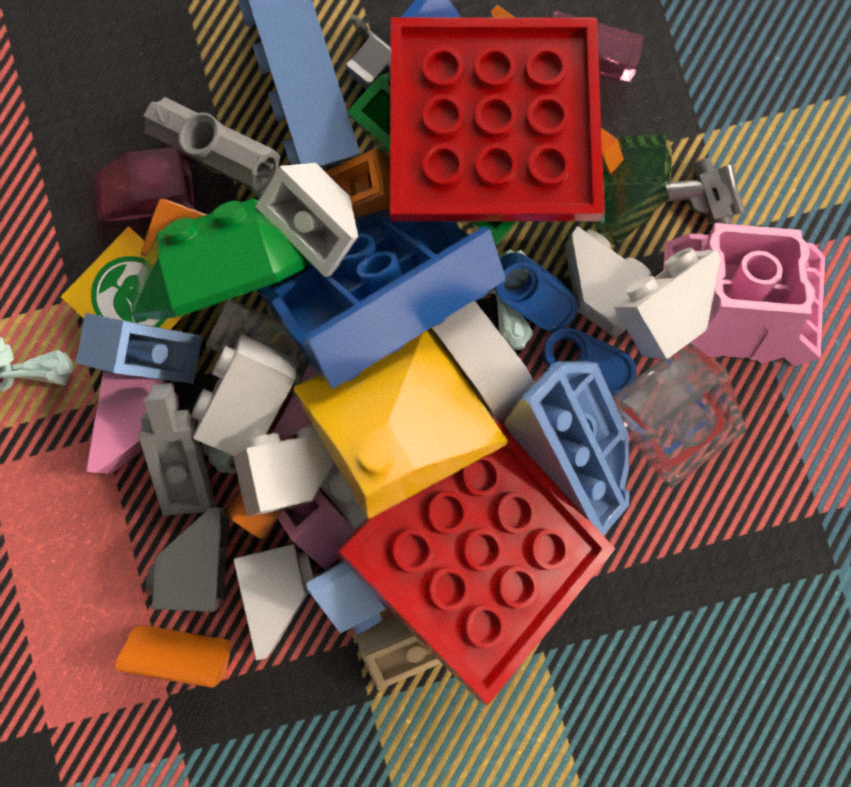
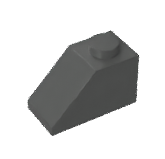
(192, 567)

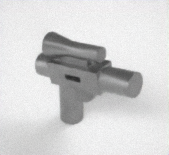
(710, 192)

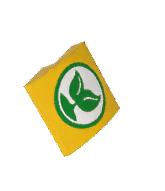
(109, 281)

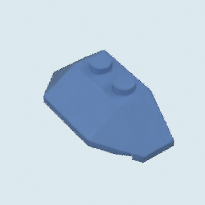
(577, 438)

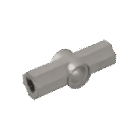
(211, 144)

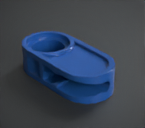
(542, 297)
(614, 363)

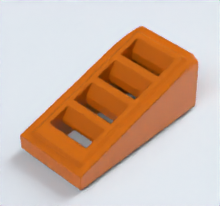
(373, 174)

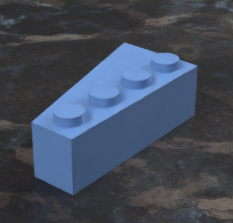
(304, 81)

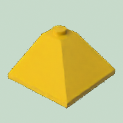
(400, 423)

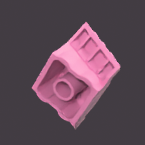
(764, 293)

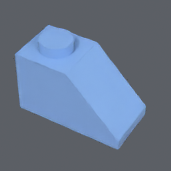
(138, 349)
(346, 599)

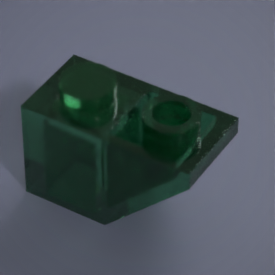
(636, 185)

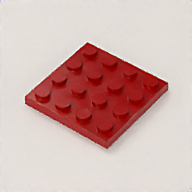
(495, 120)
(480, 564)

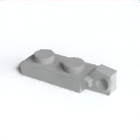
(174, 455)

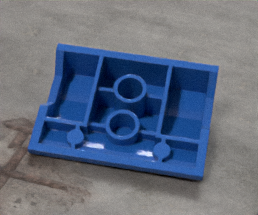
(383, 292)

